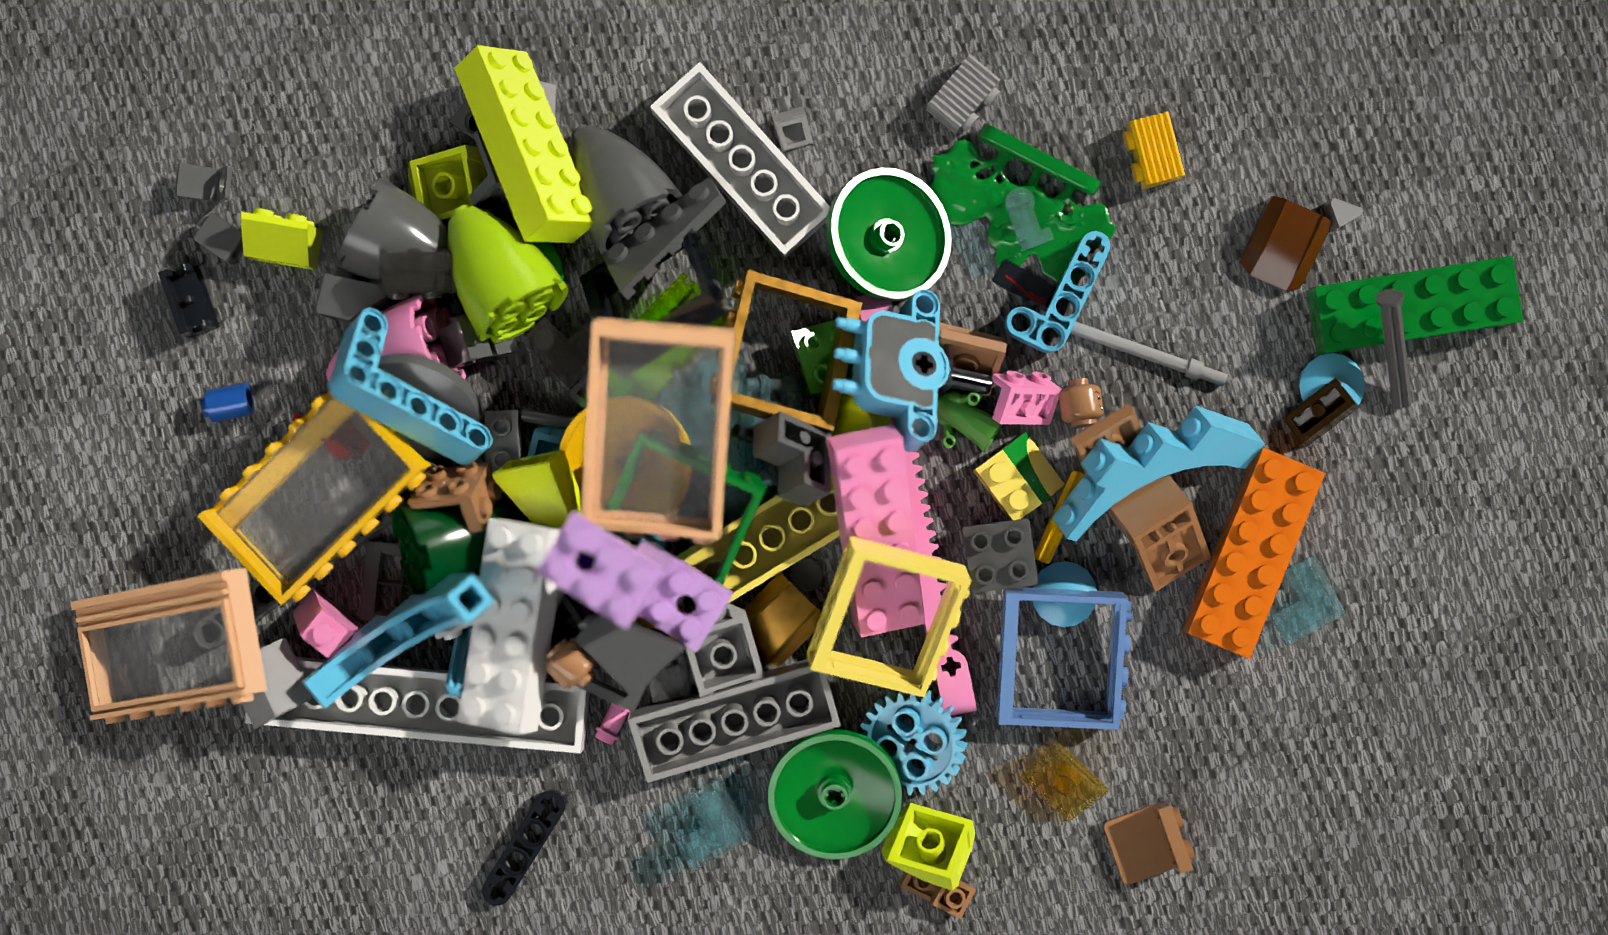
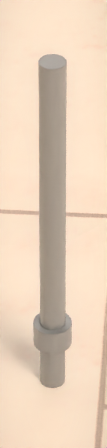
(1193, 368)

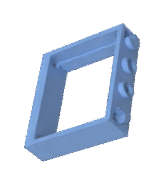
(1117, 674)

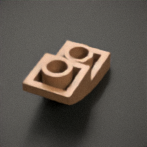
(950, 901)

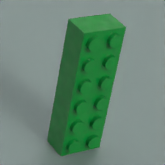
(1434, 304)

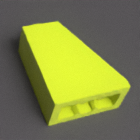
(541, 487)

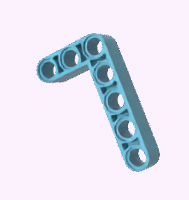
(395, 403)

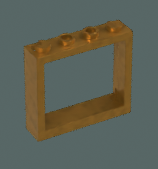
(836, 368)

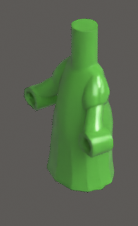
(960, 412)

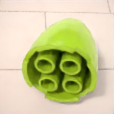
(500, 275)

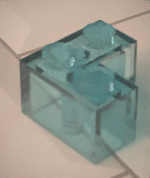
(721, 826)

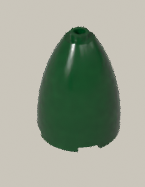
(439, 542)

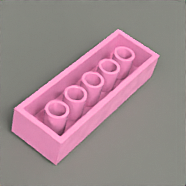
(876, 507)

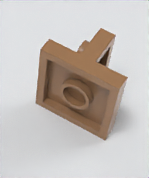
(972, 350)

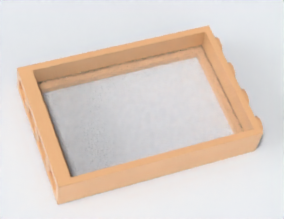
(658, 428)

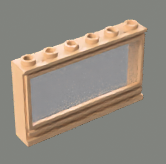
(170, 647)

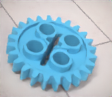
(928, 718)

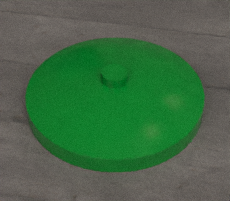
(888, 234)
(834, 794)

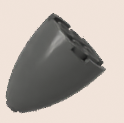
(619, 182)
(392, 223)

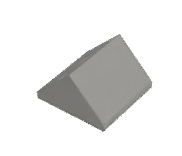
(283, 685)

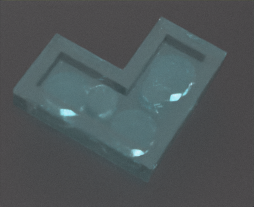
(1315, 605)

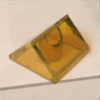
(1064, 781)

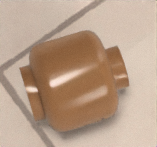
(1081, 403)
(570, 664)

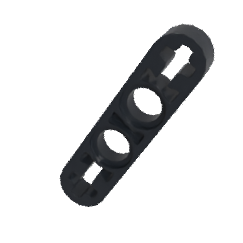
(522, 845)

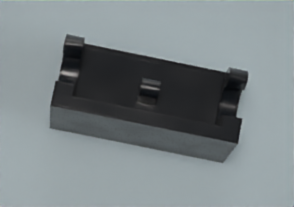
(189, 300)

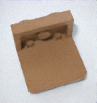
(464, 485)
(1148, 842)

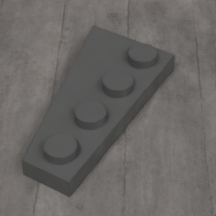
(663, 234)

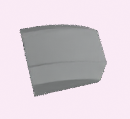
(726, 654)

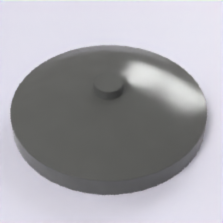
(437, 382)

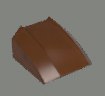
(1284, 243)

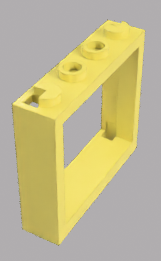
(936, 644)

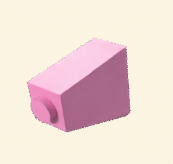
(324, 623)

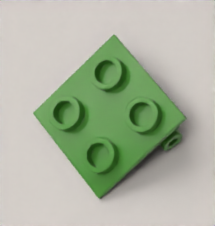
(813, 352)

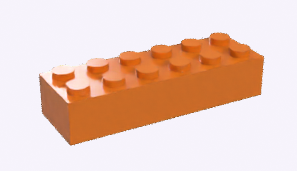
(1253, 552)

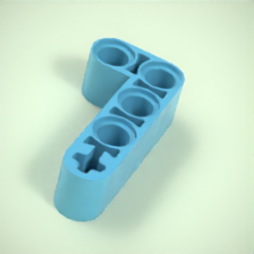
(1065, 290)

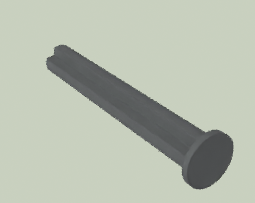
(1395, 347)

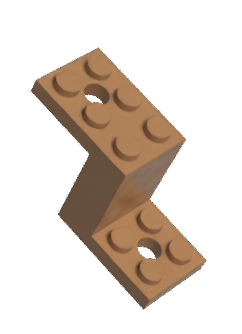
(1154, 517)

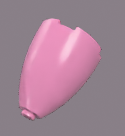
(410, 327)

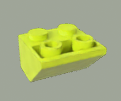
(280, 240)

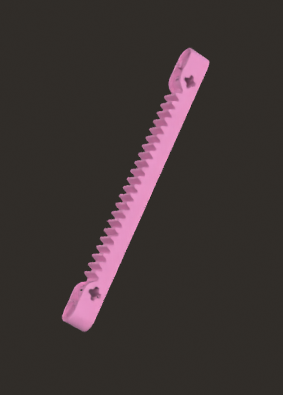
(954, 687)

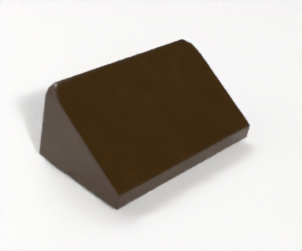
(1320, 412)

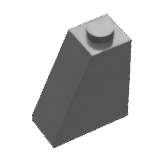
(629, 654)

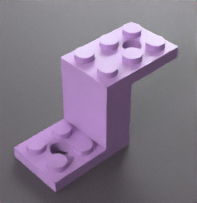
(634, 581)

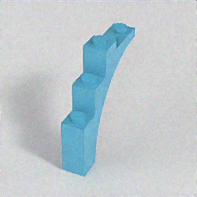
(1118, 470)
(447, 604)

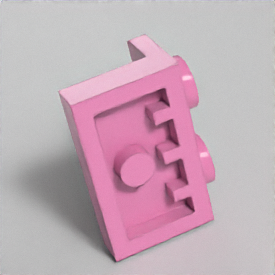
(1025, 398)

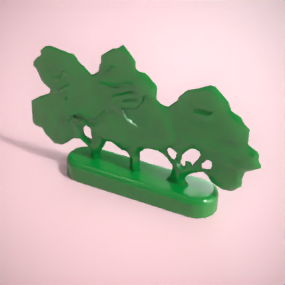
(971, 198)

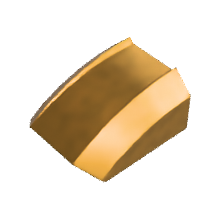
(780, 620)

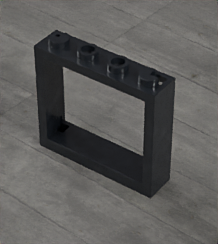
(699, 310)

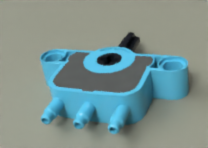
(903, 367)

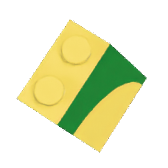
(1019, 477)

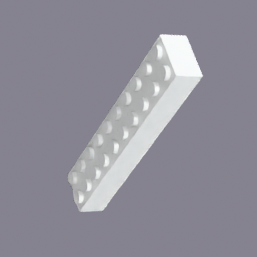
(416, 706)

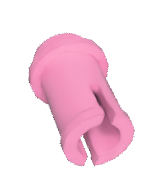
(611, 724)

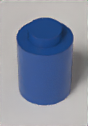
(228, 402)

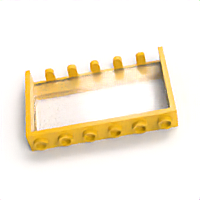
(314, 496)

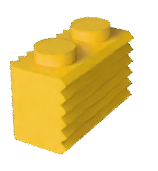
(1153, 150)

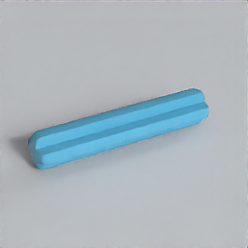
(458, 664)

